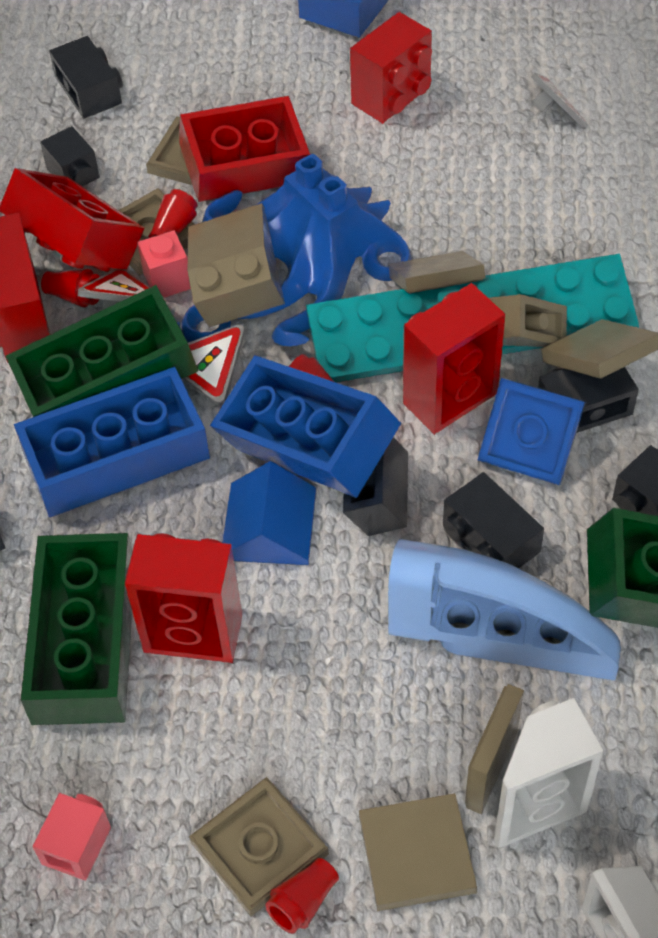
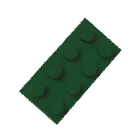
(102, 353)
(624, 567)
(78, 630)

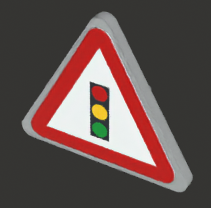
(550, 95)
(113, 287)
(216, 362)

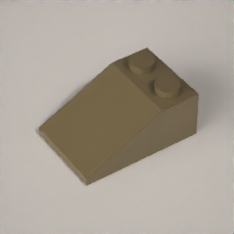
(233, 266)

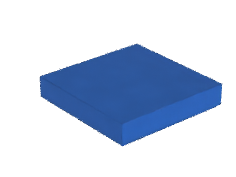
(531, 431)

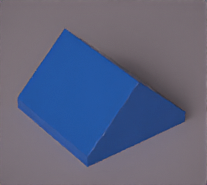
(270, 517)

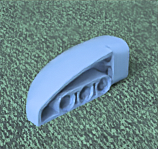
(449, 585)

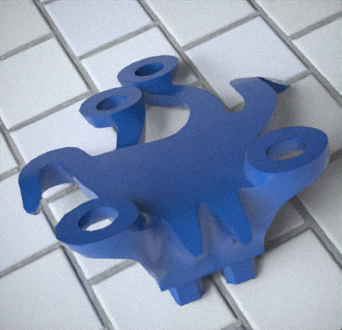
(318, 234)

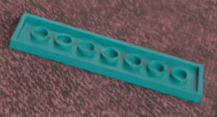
(366, 332)

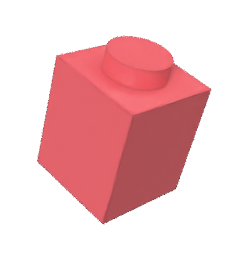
(164, 263)
(72, 835)

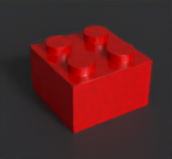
(391, 67)

